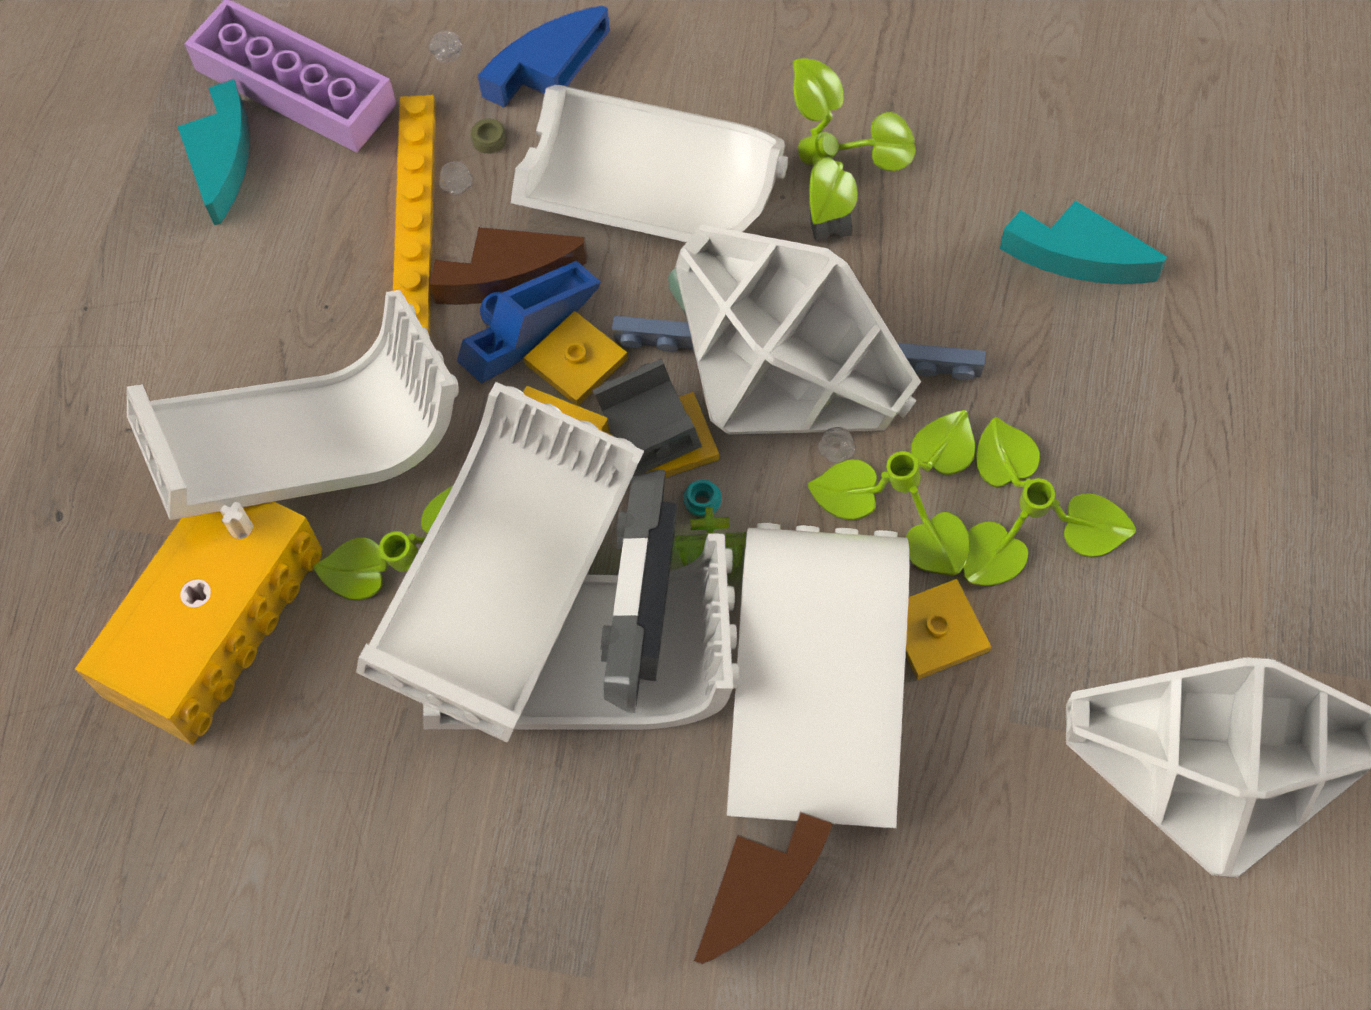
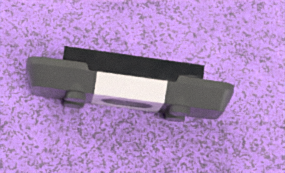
(635, 636)

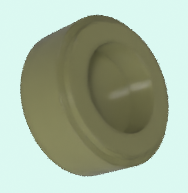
(488, 136)

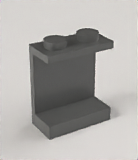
(648, 414)

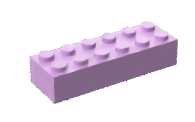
(292, 74)

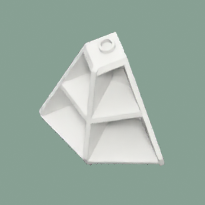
(788, 338)
(1224, 753)

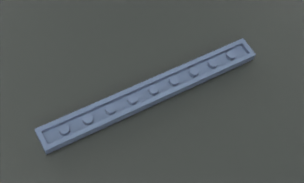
(924, 359)

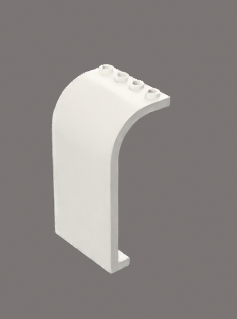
(300, 432)
(501, 563)
(693, 662)
(820, 676)

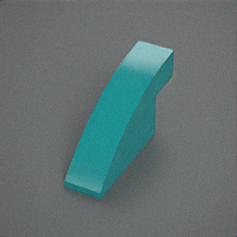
(219, 149)
(1082, 248)

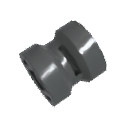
(839, 226)

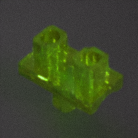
(692, 545)

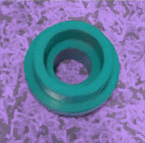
(702, 488)

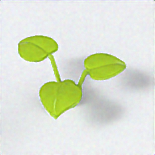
(832, 190)
(946, 445)
(995, 556)
(357, 564)

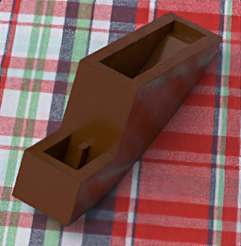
(502, 262)
(759, 885)

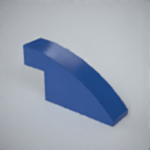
(545, 55)
(526, 318)

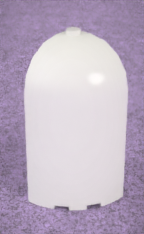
(646, 166)

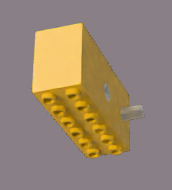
(200, 614)

